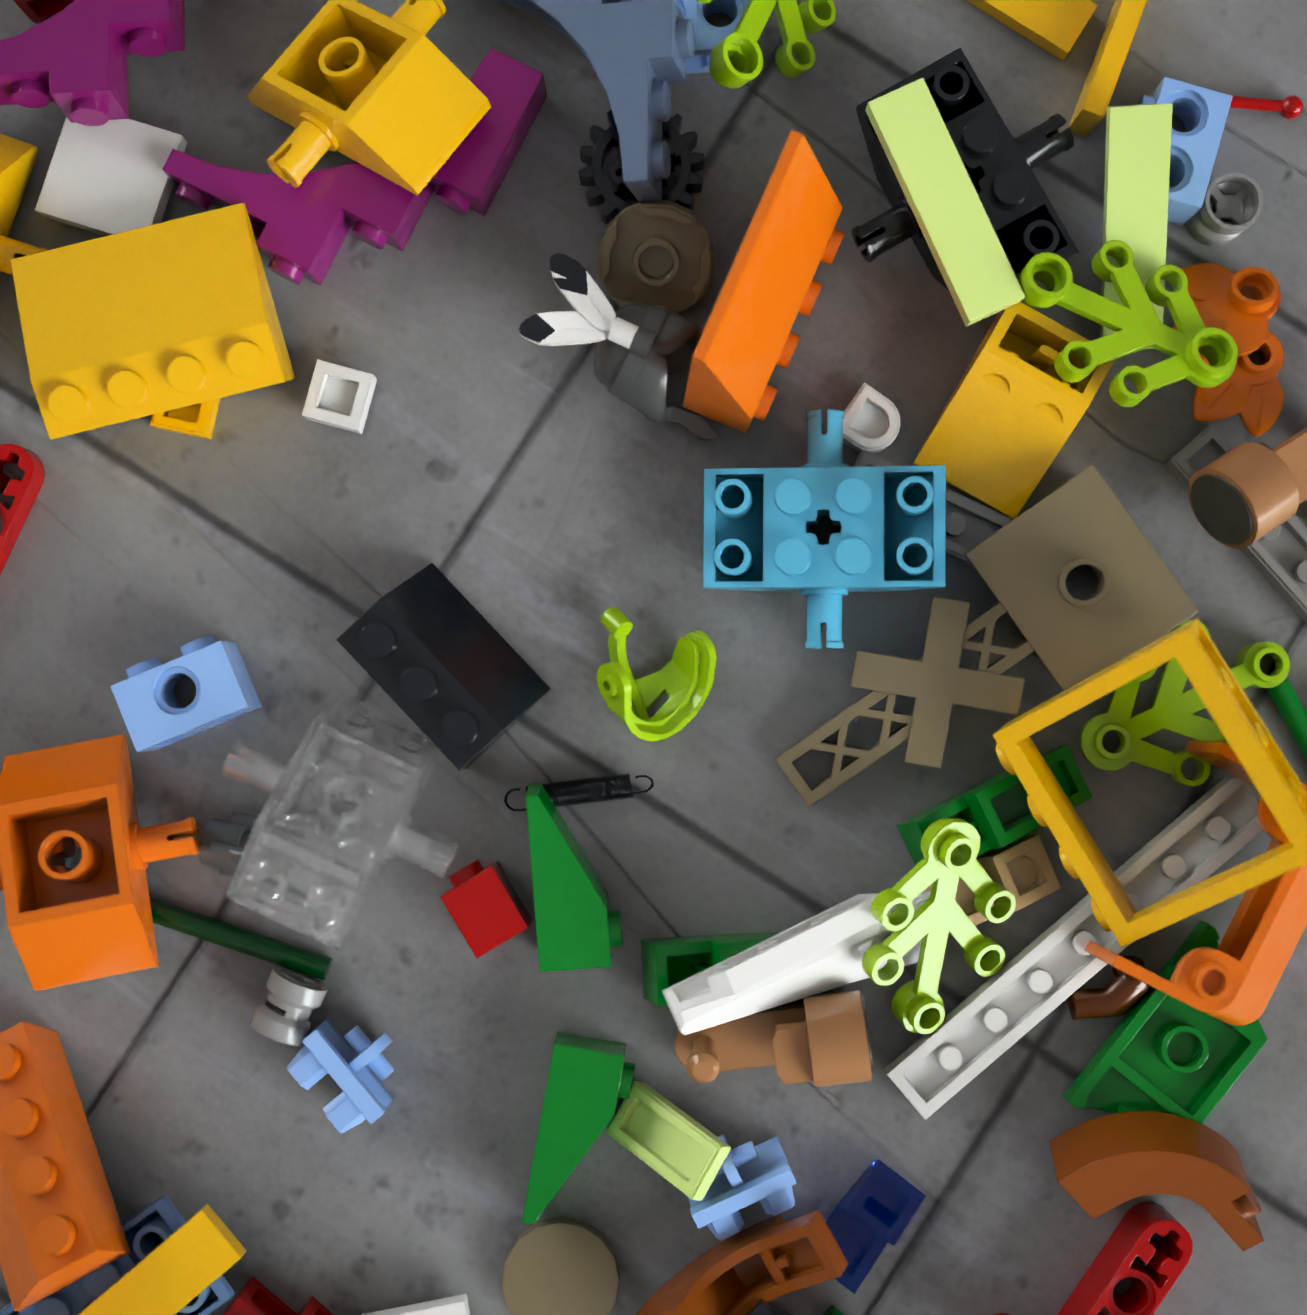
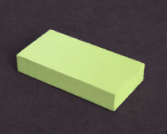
(668, 1140)

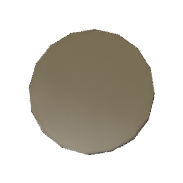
(656, 256)
(560, 1270)

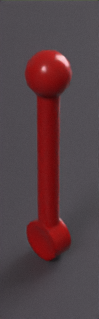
(1288, 107)

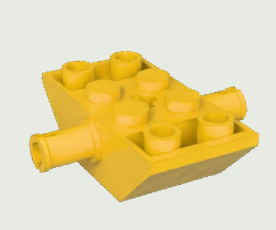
(370, 93)

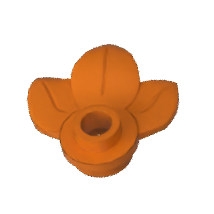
(1224, 301)
(1250, 392)

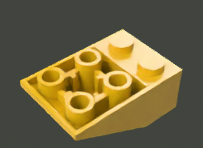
(1010, 411)

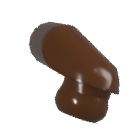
(1110, 1001)

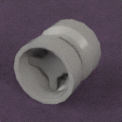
(1236, 200)
(288, 1006)

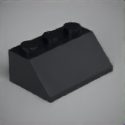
(444, 665)

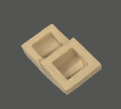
(1018, 867)

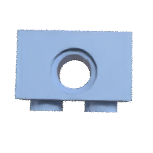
(150, 701)

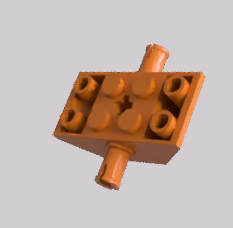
(89, 917)

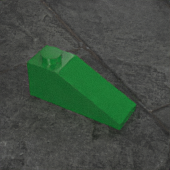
(569, 898)
(577, 1107)

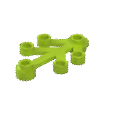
(739, 57)
(1134, 322)
(1171, 711)
(948, 854)

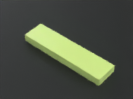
(1137, 189)
(944, 202)

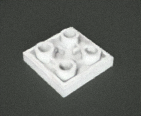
(109, 176)

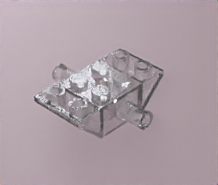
(318, 863)

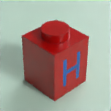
(485, 906)

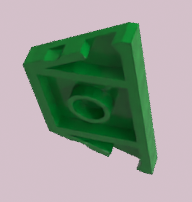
(1168, 1053)

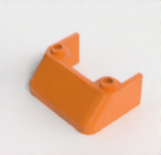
(1246, 967)

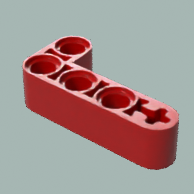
(1116, 1261)

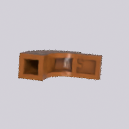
(1156, 1154)
(752, 1266)

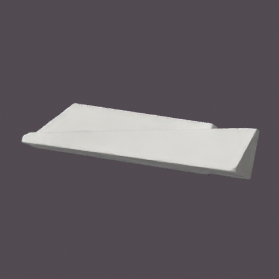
(785, 967)

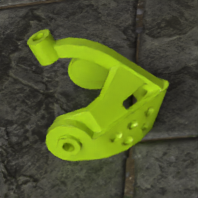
(684, 679)

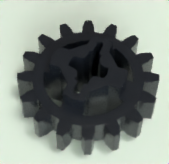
(610, 187)

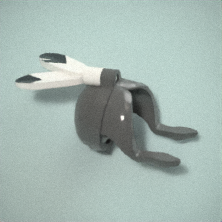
(628, 341)

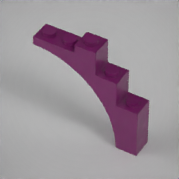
(84, 53)
(309, 223)

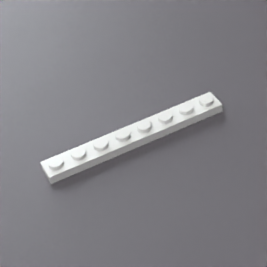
(1056, 960)

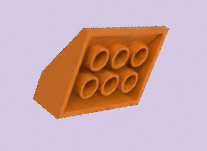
(766, 292)

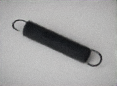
(588, 790)

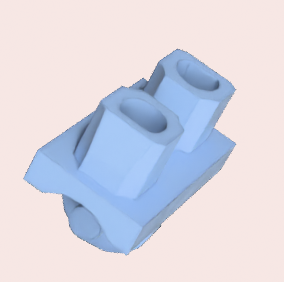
(361, 1091)
(745, 1178)

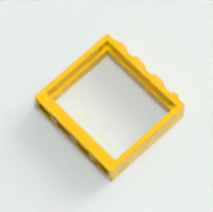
(1241, 729)

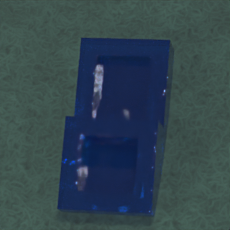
(870, 1217)

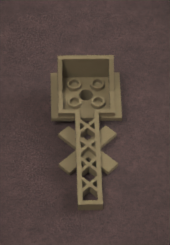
(1027, 574)

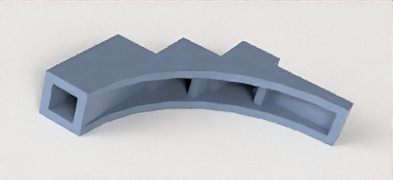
(635, 54)

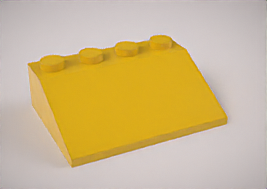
(148, 321)

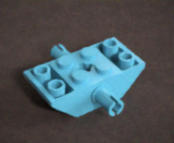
(763, 517)

